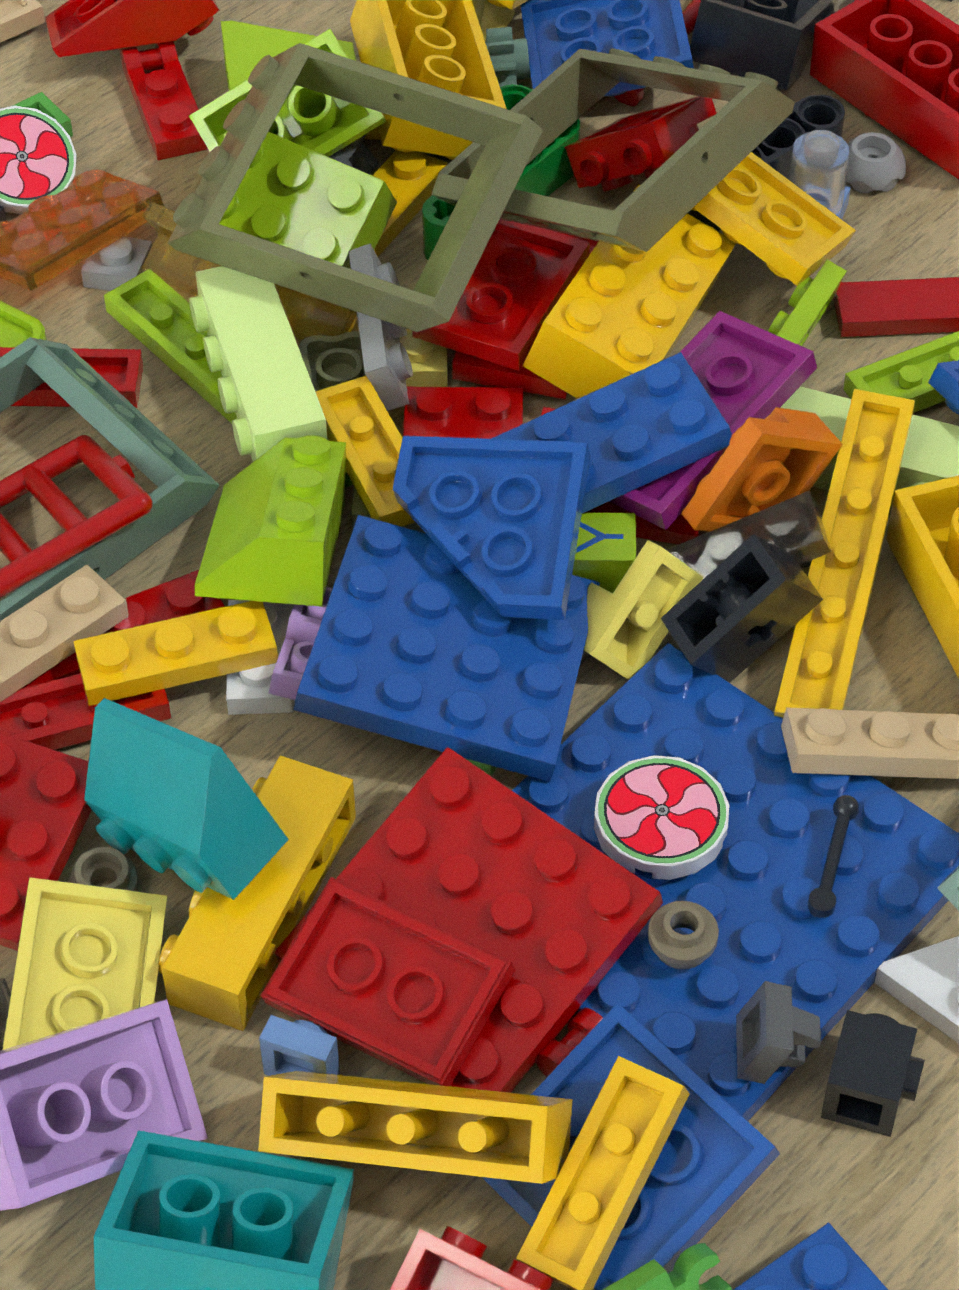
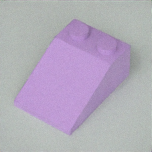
(82, 1098)

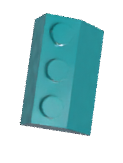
(176, 802)
(220, 1220)

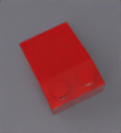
(117, 24)

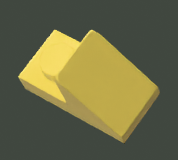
(628, 624)

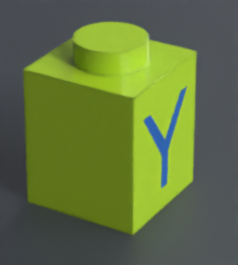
(605, 547)

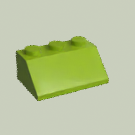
(305, 117)
(278, 526)

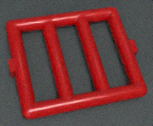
(79, 531)

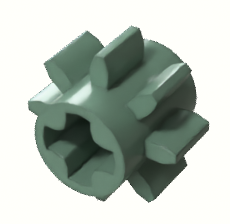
(507, 55)

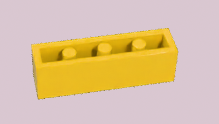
(230, 944)
(415, 1126)

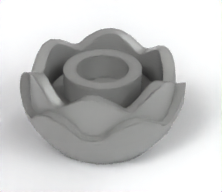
(874, 163)

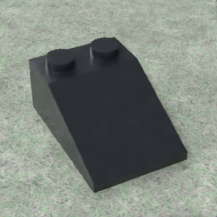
(758, 36)

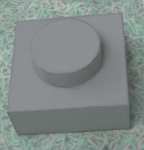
(115, 263)

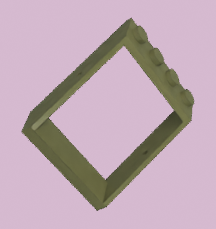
(508, 146)
(676, 186)

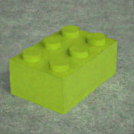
(309, 202)

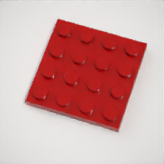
(514, 884)

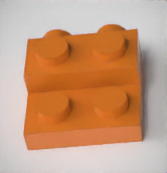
(763, 467)

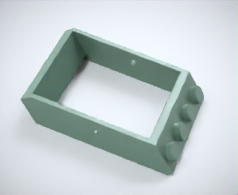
(180, 481)

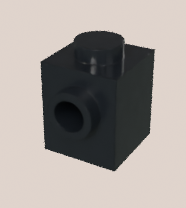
(871, 1072)

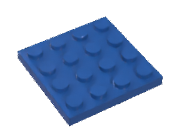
(434, 664)

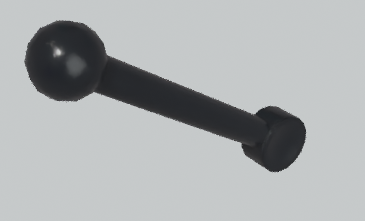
(822, 899)

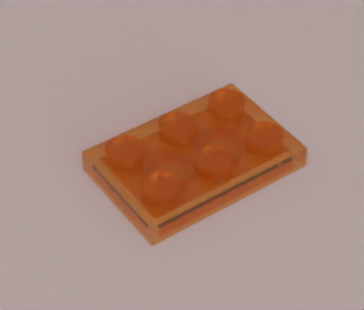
(71, 226)

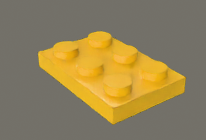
(775, 220)

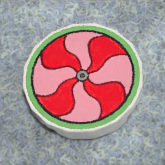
(34, 157)
(661, 816)

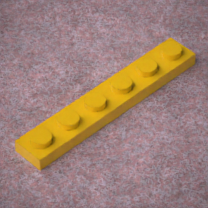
(855, 526)

